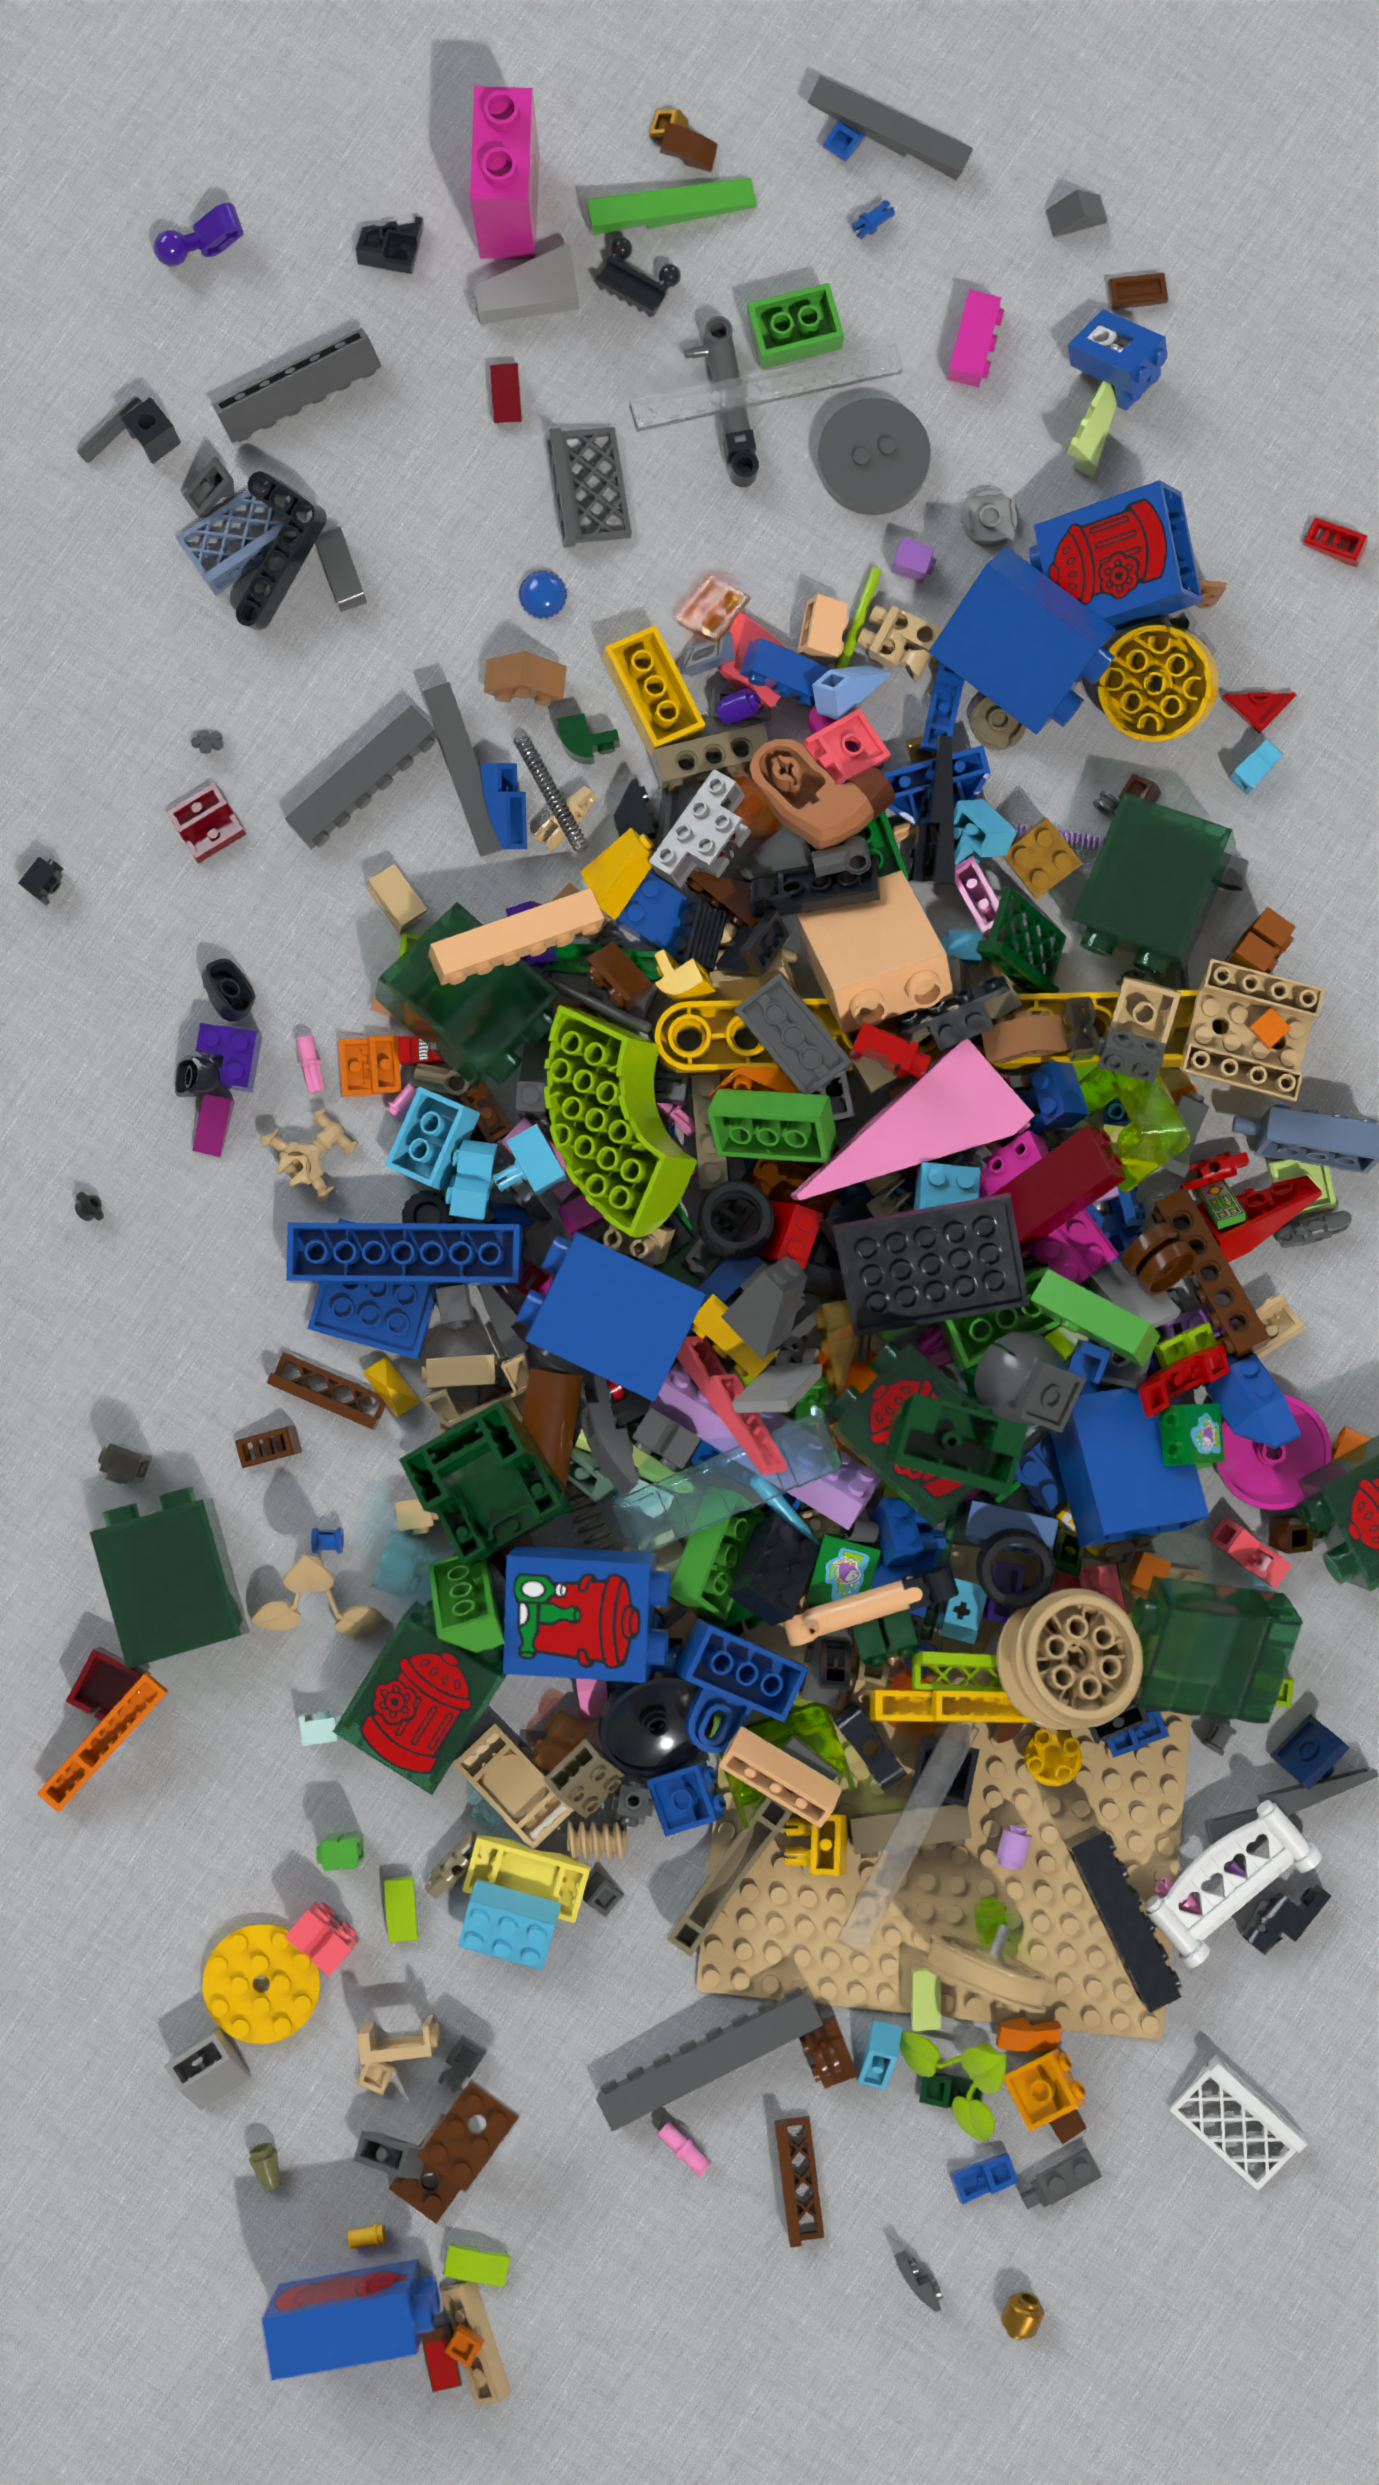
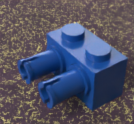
(1058, 1096)
(899, 1534)

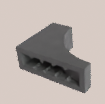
(533, 1078)
(1193, 1112)

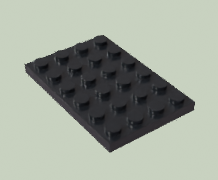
(931, 1264)

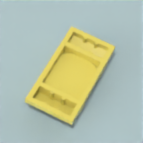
(529, 1871)

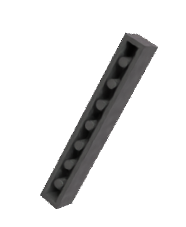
(709, 2058)

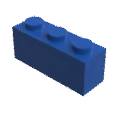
(781, 671)

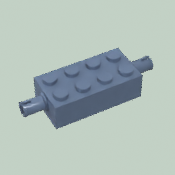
(1313, 1138)

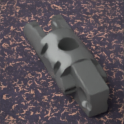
(1313, 1229)

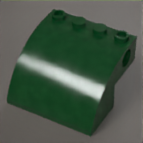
(485, 1483)

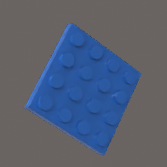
(376, 1314)

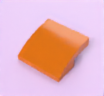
(369, 1066)

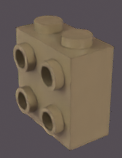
(584, 1778)

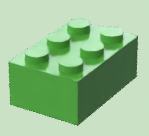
(795, 326)

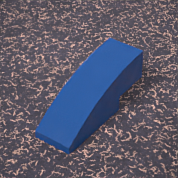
(505, 804)

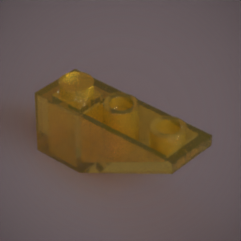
(838, 1341)

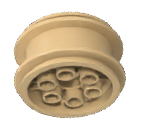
(1038, 1693)

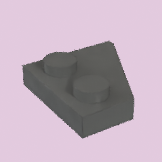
(525, 1196)

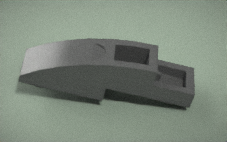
(608, 1445)

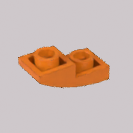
(1023, 2037)

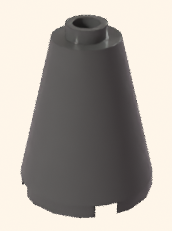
(777, 853)

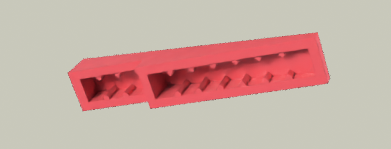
(721, 1390)

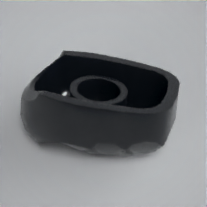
(228, 989)
(196, 1077)

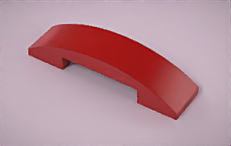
(1181, 1376)

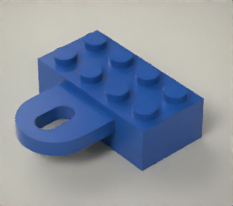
(736, 1679)

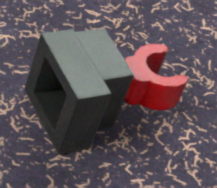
(626, 1409)

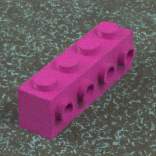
(1010, 1162)

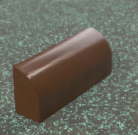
(552, 1415)

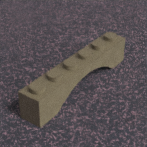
(875, 1077)
(727, 1875)

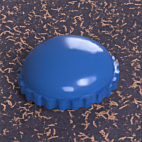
(542, 594)

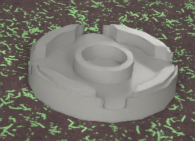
(990, 518)

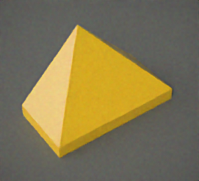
(391, 1387)

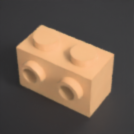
(823, 629)

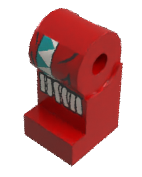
(414, 1051)

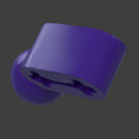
(211, 235)

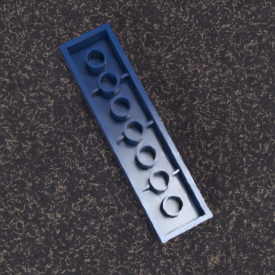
(405, 1254)

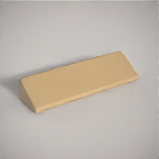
(487, 2371)

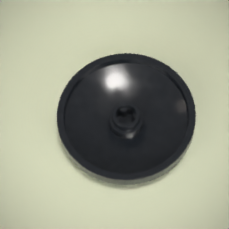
(646, 1725)

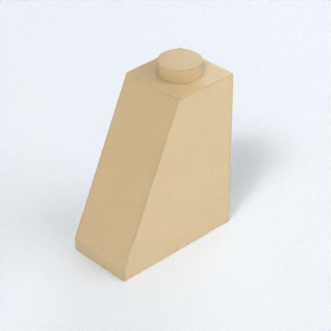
(461, 1371)

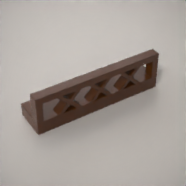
(317, 1398)
(789, 2188)

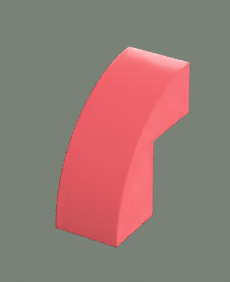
(1249, 1552)

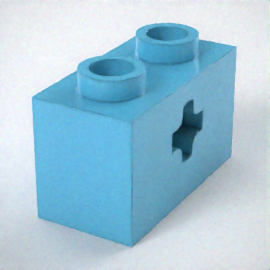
(967, 1626)

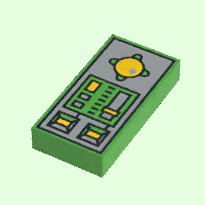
(1221, 1204)

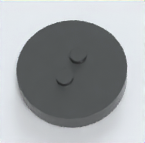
(873, 456)

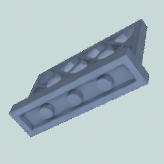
(248, 557)

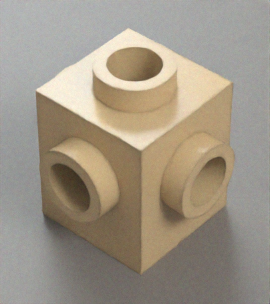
(868, 1679)

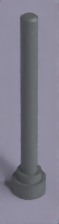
(593, 1002)

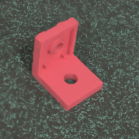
(829, 747)

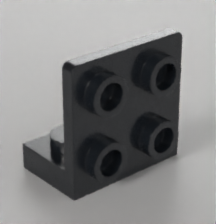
(755, 947)

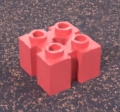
(322, 1937)

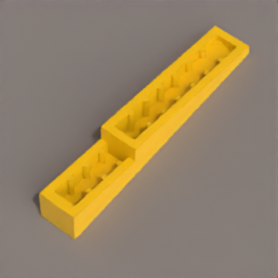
(943, 1707)

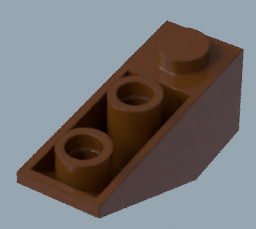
(725, 895)

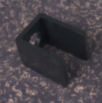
(157, 440)

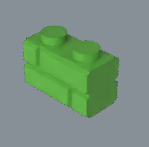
(341, 1851)

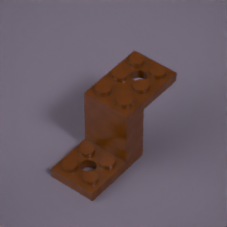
(456, 2150)

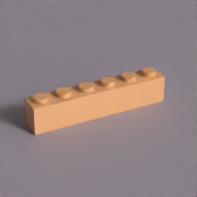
(516, 937)

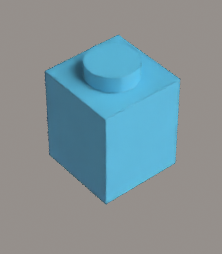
(963, 945)

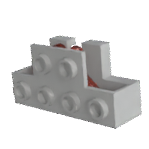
(702, 832)

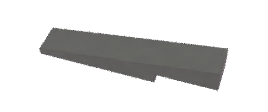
(891, 128)
(462, 765)
(1290, 1800)

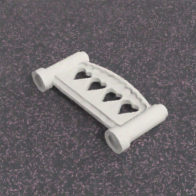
(1285, 1848)

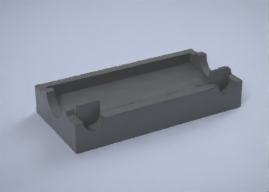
(793, 1036)

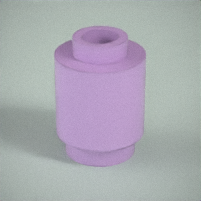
(1013, 1847)

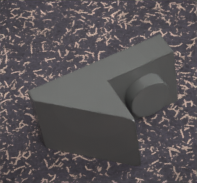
(209, 488)

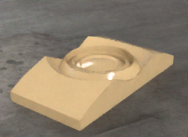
(512, 1785)

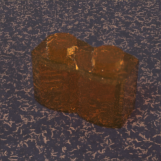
(563, 1736)

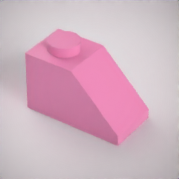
(592, 1697)

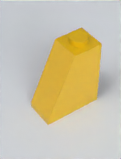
(619, 871)

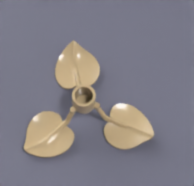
(312, 1576)

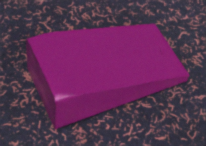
(213, 1125)

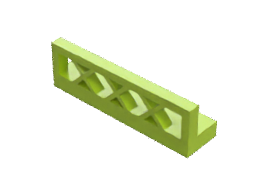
(959, 1661)

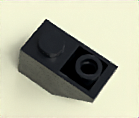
(634, 813)

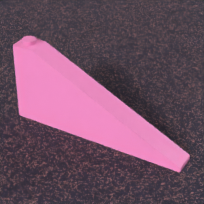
(946, 1111)

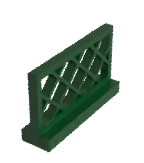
(1015, 964)

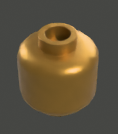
(1022, 2315)

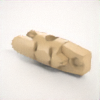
(578, 805)

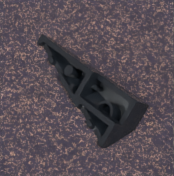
(934, 842)

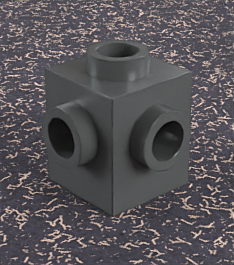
(631, 1815)

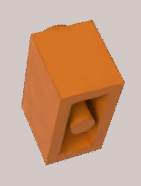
(1142, 1570)

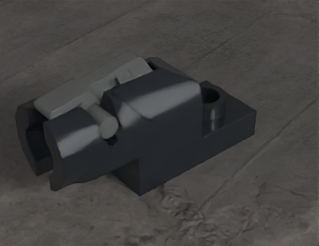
(1283, 1916)

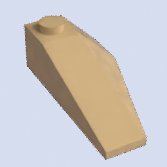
(741, 986)

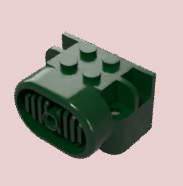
(956, 1442)

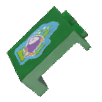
(1191, 1434)
(841, 1570)

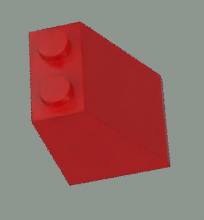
(792, 1233)

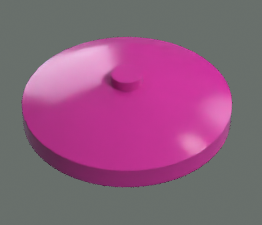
(1269, 1475)

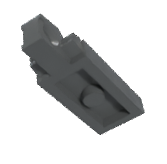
(1062, 2180)

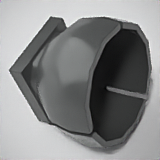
(1028, 1386)

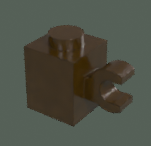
(1291, 1534)

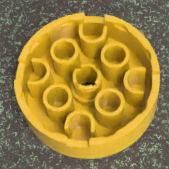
(1186, 690)

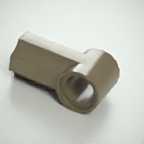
(437, 1080)

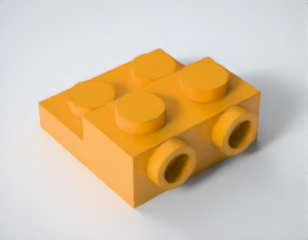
(1045, 2089)

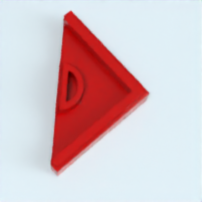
(1258, 708)

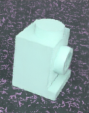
(319, 1728)

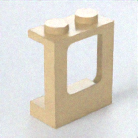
(397, 2048)

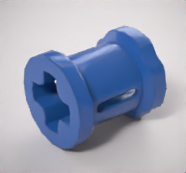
(327, 1540)

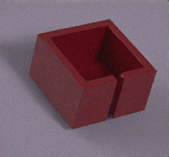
(103, 1683)

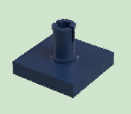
(1309, 1752)

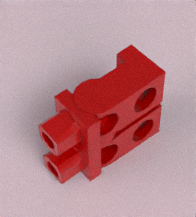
(889, 1051)

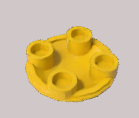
(1052, 1757)

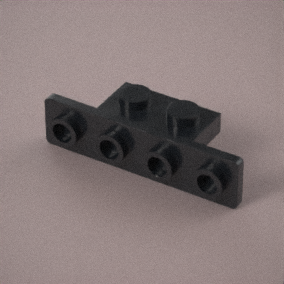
(957, 1017)

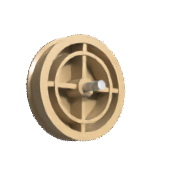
(988, 1971)

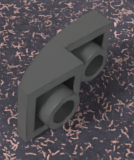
(922, 2286)

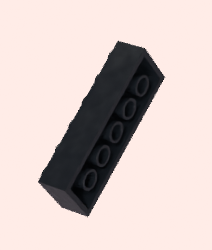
(1123, 1921)

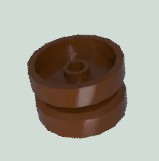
(1158, 1259)

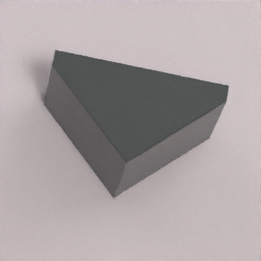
(1075, 213)

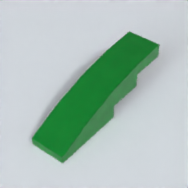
(573, 960)

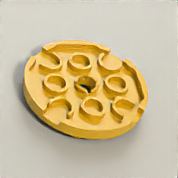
(252, 2013)

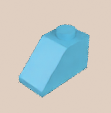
(880, 2055)

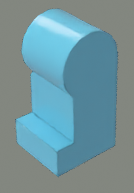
(1256, 766)

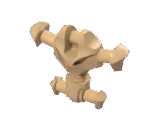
(303, 1160)

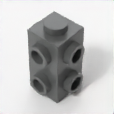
(1130, 1054)

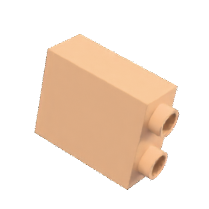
(876, 956)

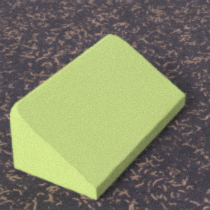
(925, 2000)

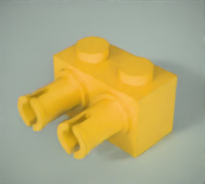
(828, 1845)

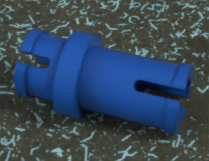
(870, 221)

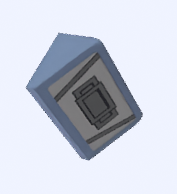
(708, 655)

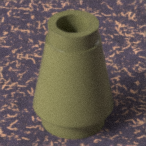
(265, 2165)

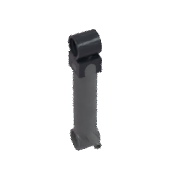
(738, 437)

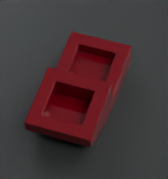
(506, 393)

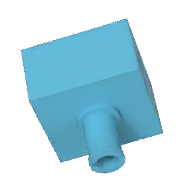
(532, 1163)

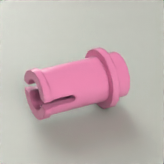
(402, 1103)

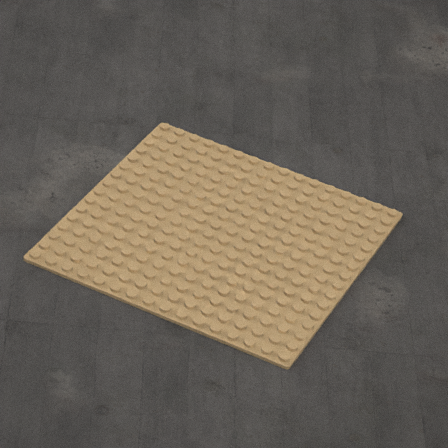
(786, 1921)

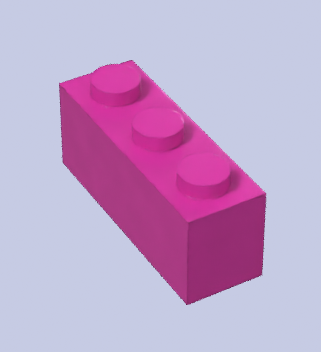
(975, 338)

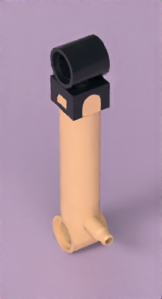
(911, 1592)

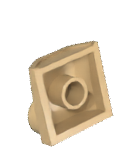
(1145, 1009)

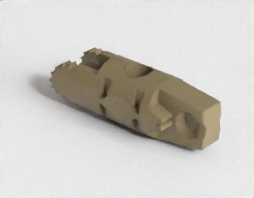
(452, 1867)

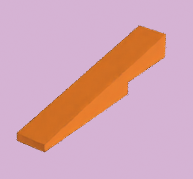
(102, 1742)

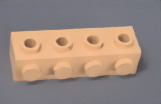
(780, 1777)

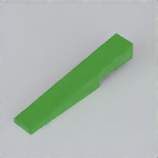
(669, 205)

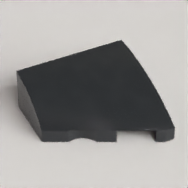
(390, 245)

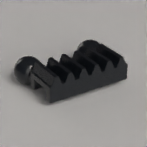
(632, 285)

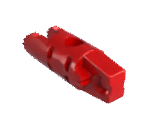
(1223, 1163)

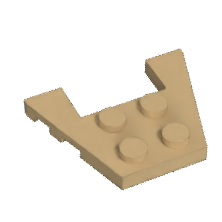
(517, 1373)

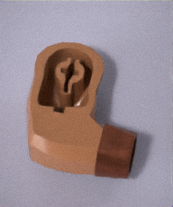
(809, 799)

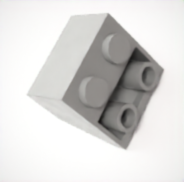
(207, 2069)

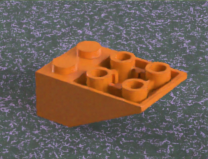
(756, 1080)

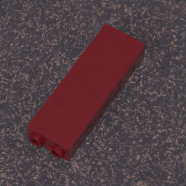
(1063, 1184)

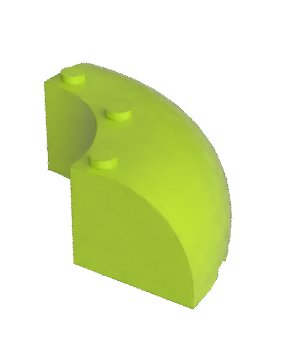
(610, 1122)

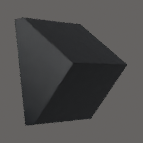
(961, 1788)

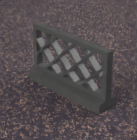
(565, 481)

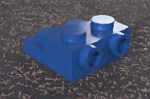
(1041, 1476)
(686, 1798)

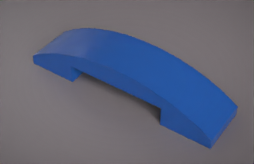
(942, 707)

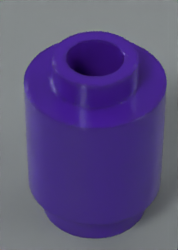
(739, 706)

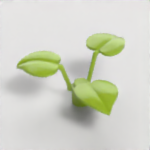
(982, 2065)

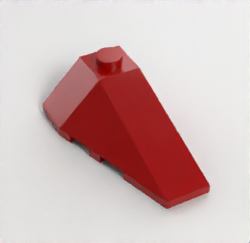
(1264, 1213)

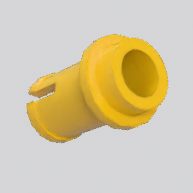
(367, 2236)

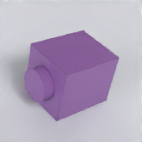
(913, 560)

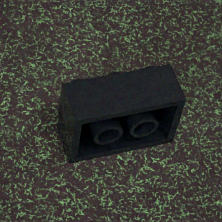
(774, 1570)

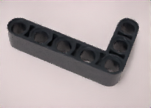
(280, 550)

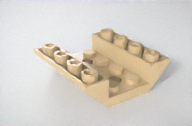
(1238, 1056)

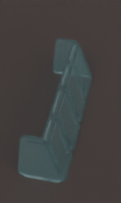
(725, 1486)

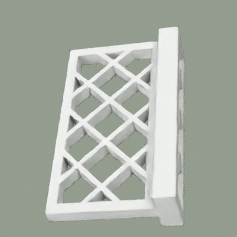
(1256, 2105)

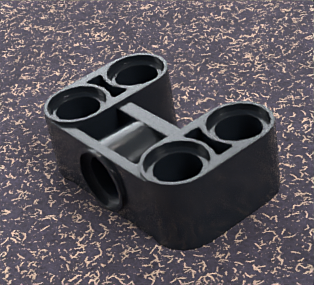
(858, 1730)

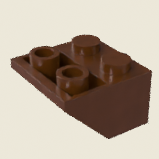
(619, 975)

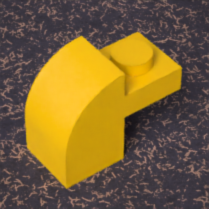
(682, 983)

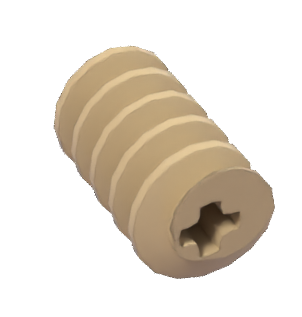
(596, 1841)

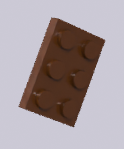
(782, 1177)

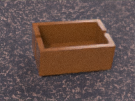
(1262, 942)

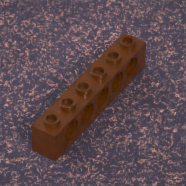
(1253, 1335)

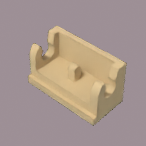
(396, 898)

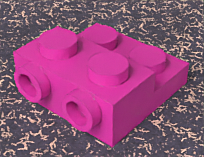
(1076, 1248)

